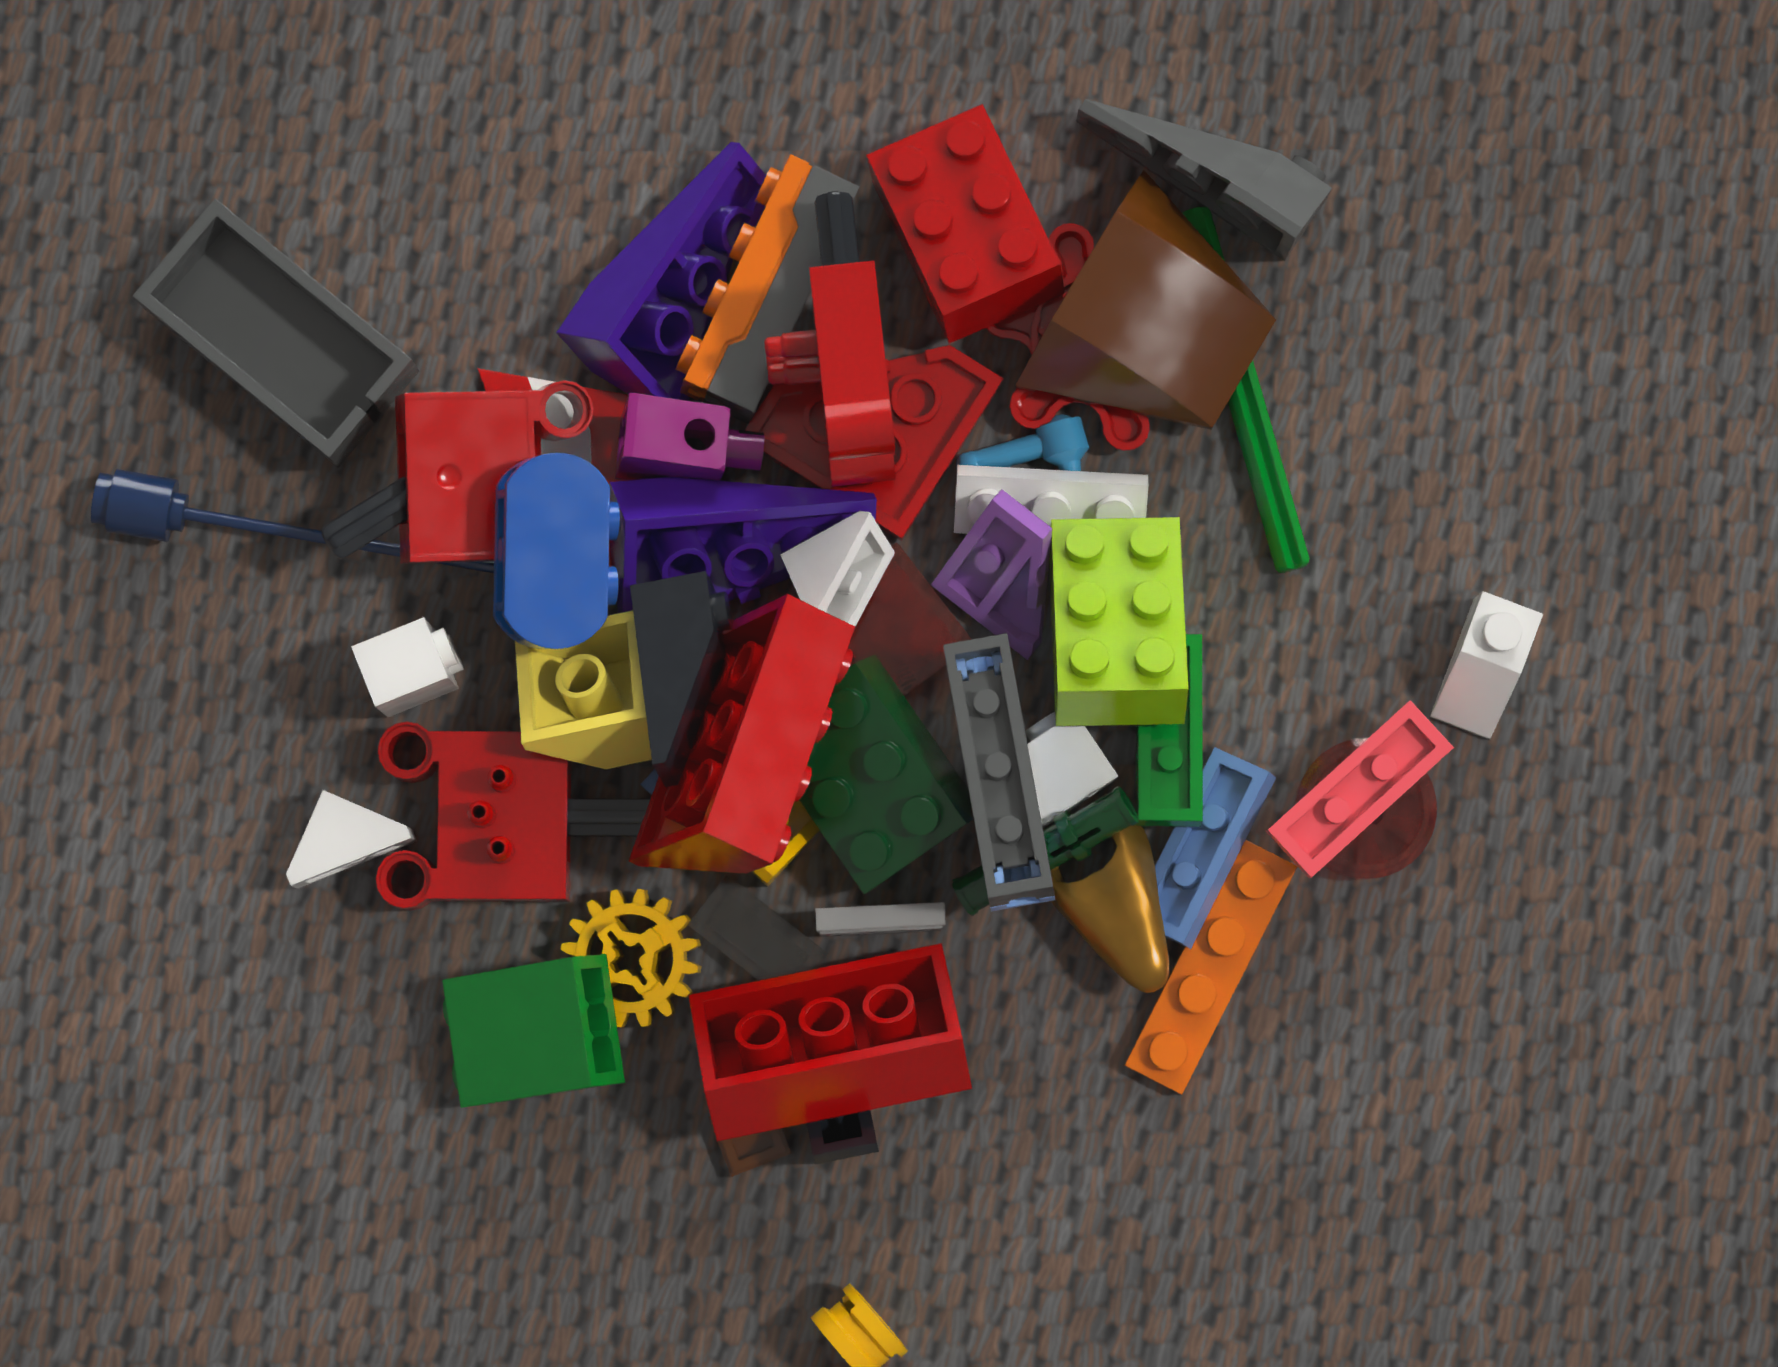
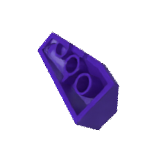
(653, 293)
(718, 528)

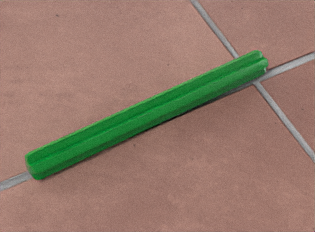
(1261, 448)

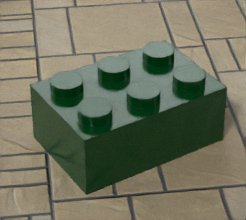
(881, 780)

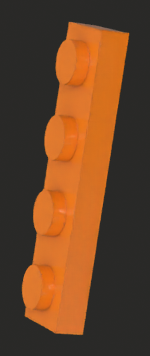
(1210, 970)

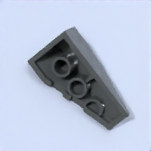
(1238, 182)

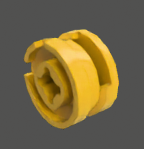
(858, 1331)

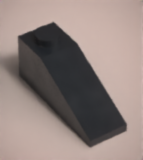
(679, 658)

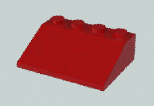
(750, 744)

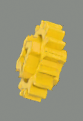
(654, 941)

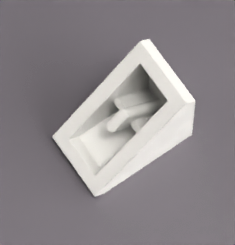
(840, 566)
(341, 838)

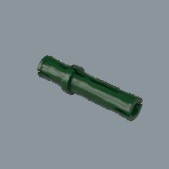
(1066, 839)

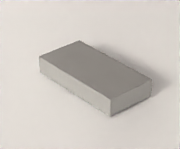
(880, 919)

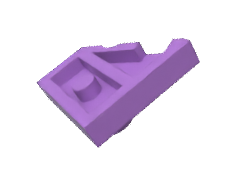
(1002, 573)

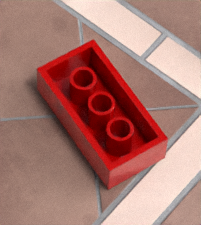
(829, 1042)

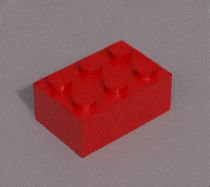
(966, 223)

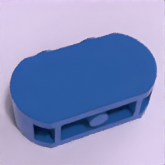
(553, 551)

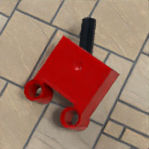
(448, 470)

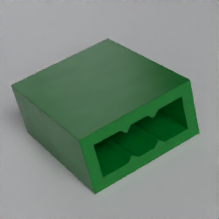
(533, 1030)

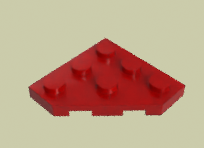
(933, 410)

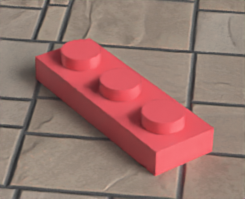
(1359, 789)

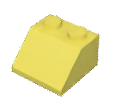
(586, 698)

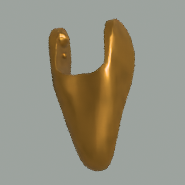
(1121, 912)

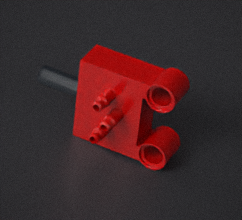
(843, 351)
(500, 819)

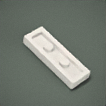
(1049, 493)

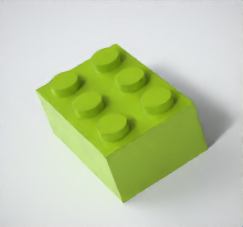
(1118, 622)

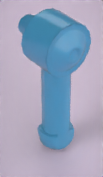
(1058, 443)

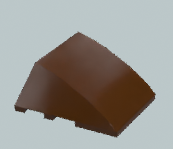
(1151, 320)

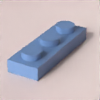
(1201, 857)

